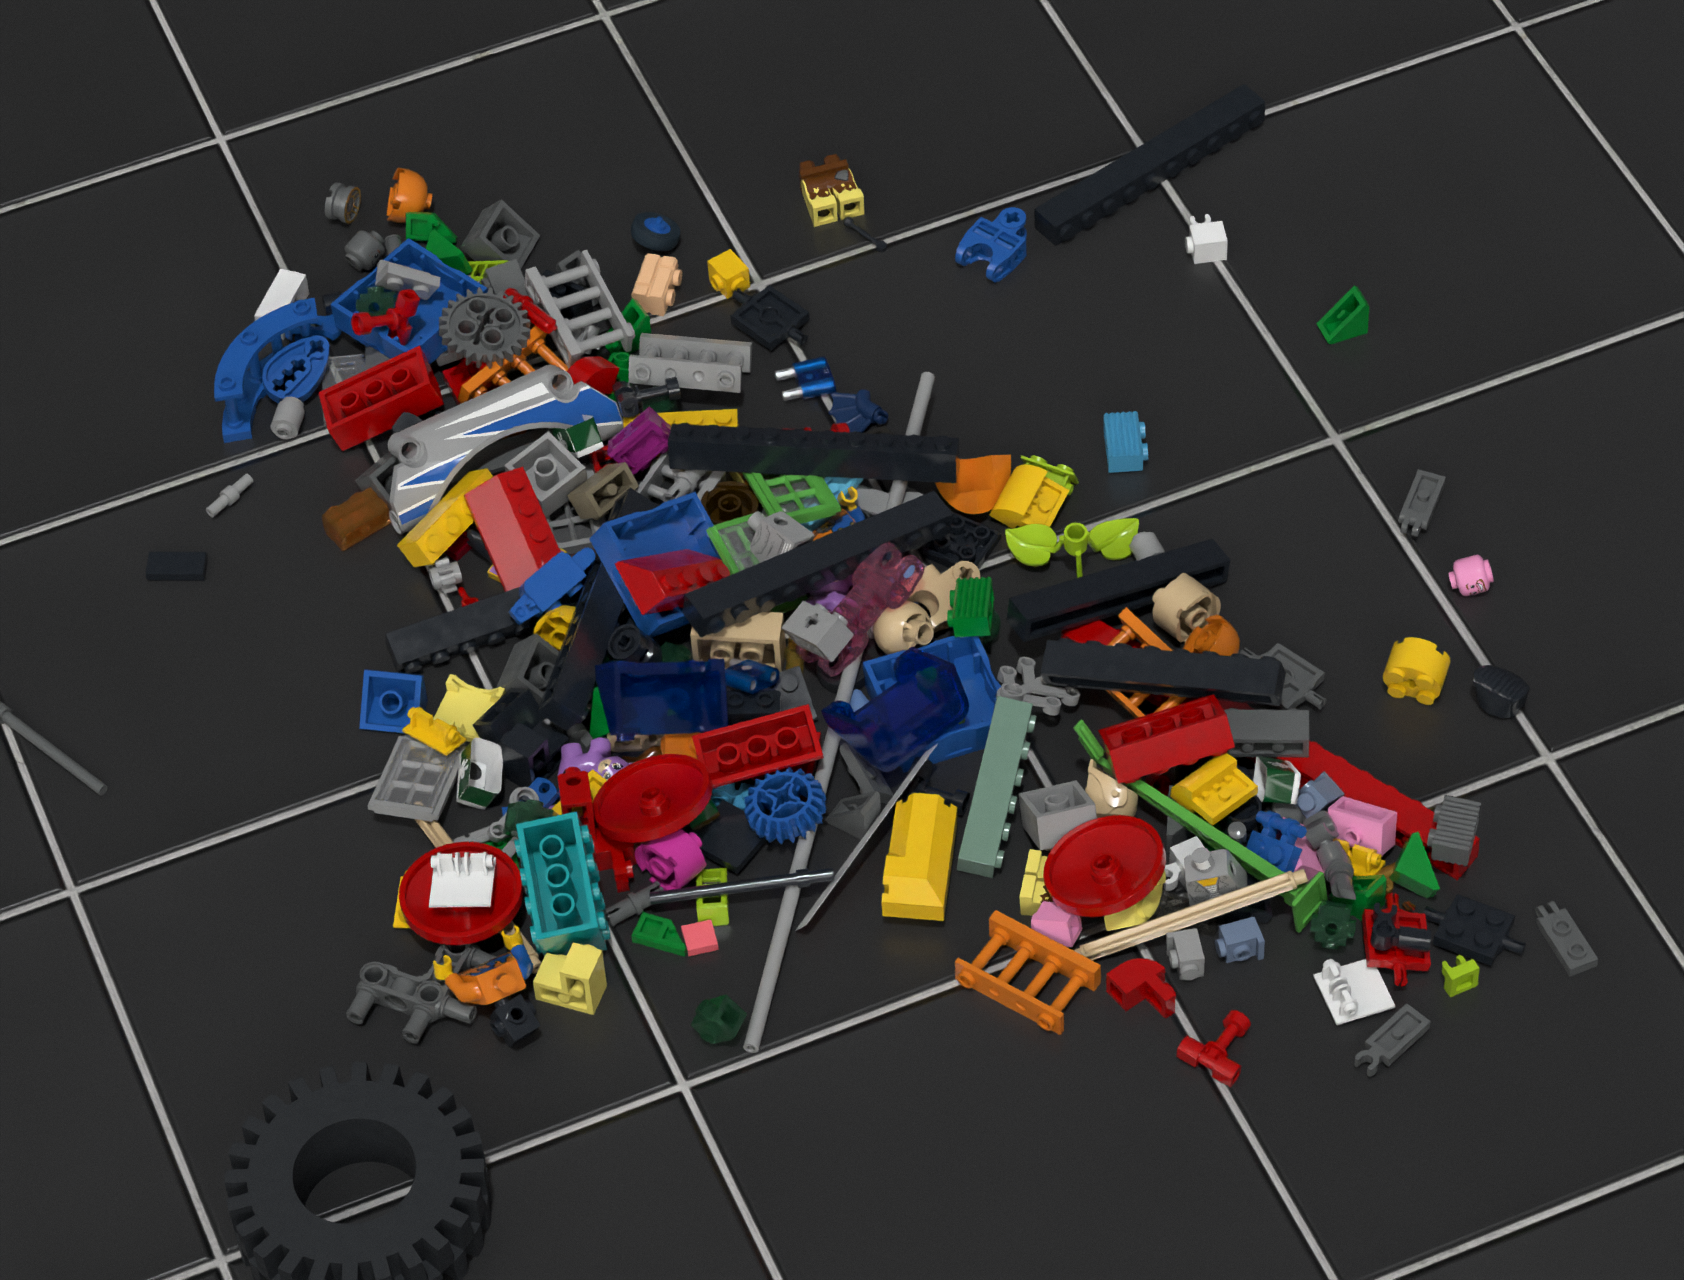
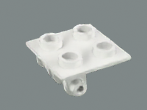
(462, 880)
(1352, 990)

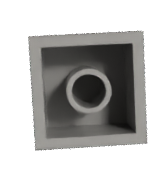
(550, 471)
(1054, 812)

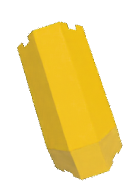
(919, 858)

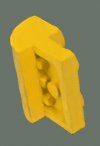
(1029, 498)
(1214, 789)

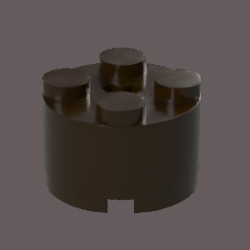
(729, 501)

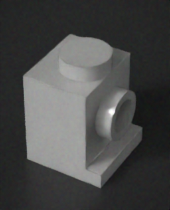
(1185, 953)

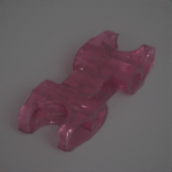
(872, 593)

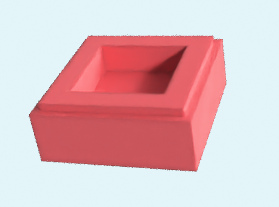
(699, 937)

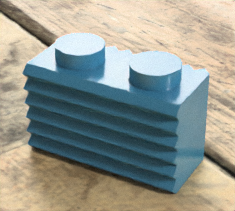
(1123, 442)

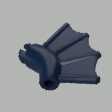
(857, 410)

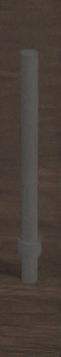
(52, 751)

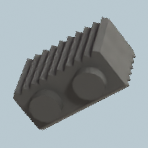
(1455, 830)

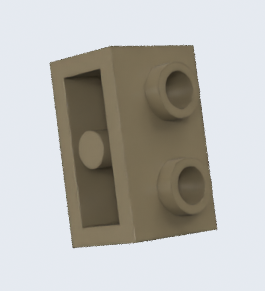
(601, 490)

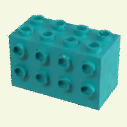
(561, 884)

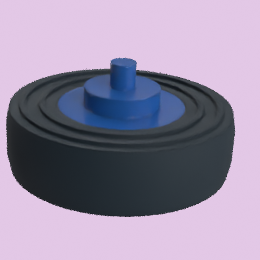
(655, 231)

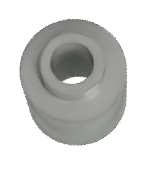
(288, 418)
(1145, 545)

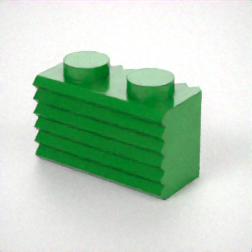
(972, 607)

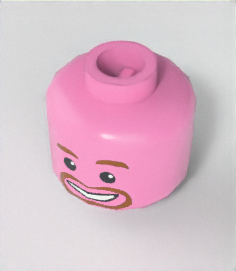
(1471, 575)

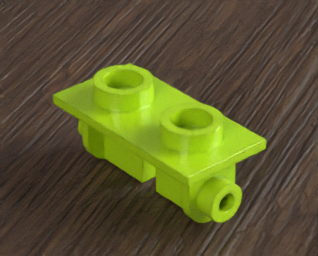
(1061, 474)

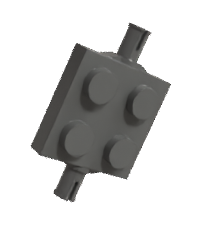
(1299, 680)

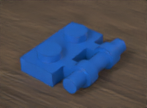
(1277, 852)

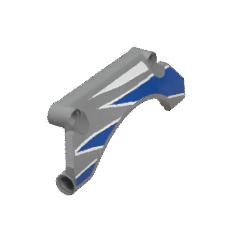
(450, 439)

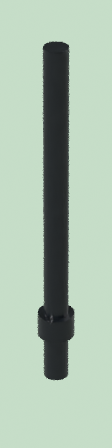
(801, 878)

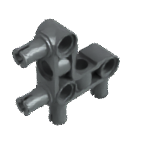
(413, 994)

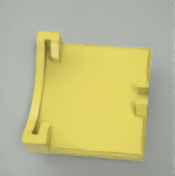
(465, 705)

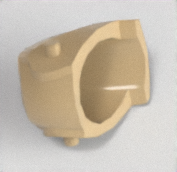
(1108, 795)

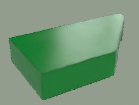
(422, 223)
(658, 934)

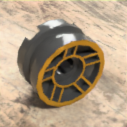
(343, 203)

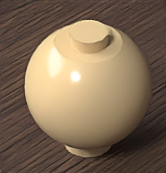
(903, 628)

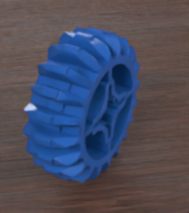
(781, 796)

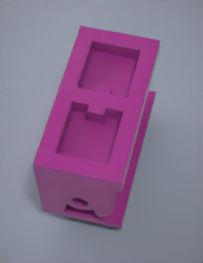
(640, 441)

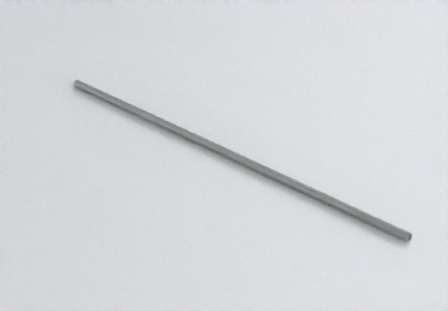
(823, 774)

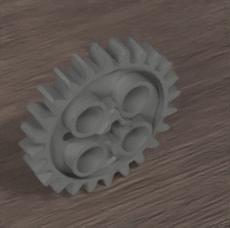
(499, 339)

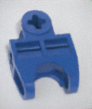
(996, 242)

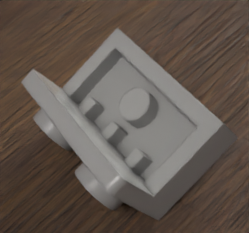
(400, 277)

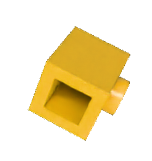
(728, 273)

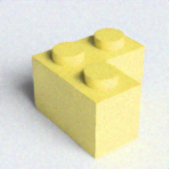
(573, 979)

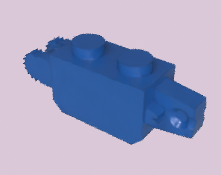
(550, 583)

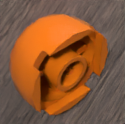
(407, 195)
(1215, 636)

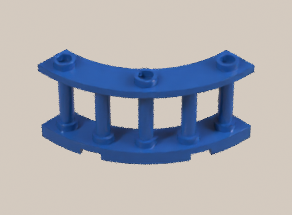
(244, 388)

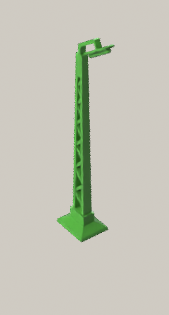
(1303, 900)

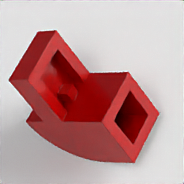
(595, 372)
(615, 856)
(1138, 981)

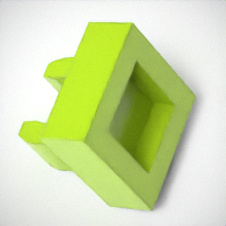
(1460, 977)

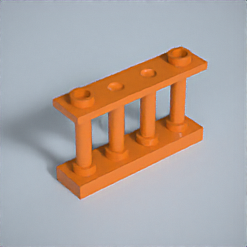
(497, 375)
(1133, 629)
(1033, 946)

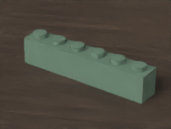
(995, 786)

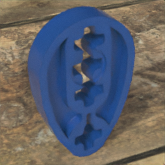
(297, 354)

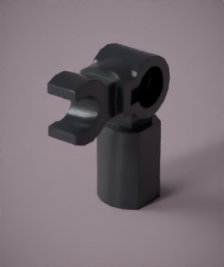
(1385, 935)

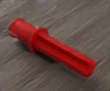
(535, 314)

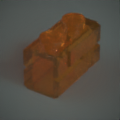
(356, 518)

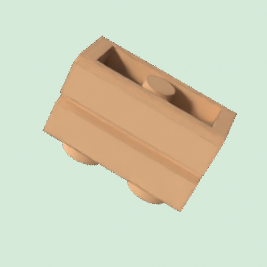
(656, 283)

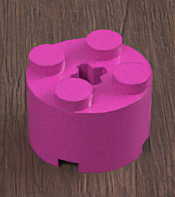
(672, 859)

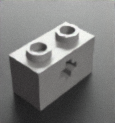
(818, 630)

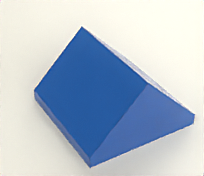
(389, 698)

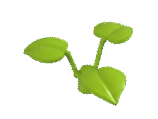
(1034, 542)

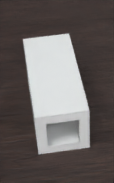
(285, 289)

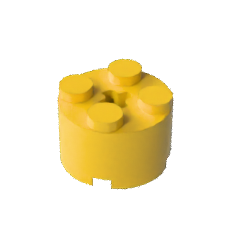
(1416, 670)

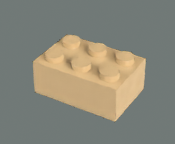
(755, 639)

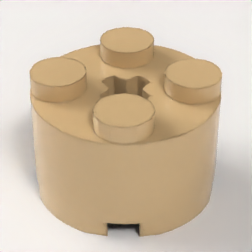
(1184, 606)

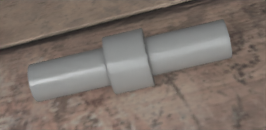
(229, 495)

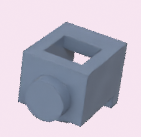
(1318, 795)
(1240, 940)

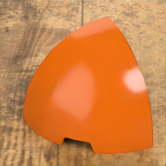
(977, 484)

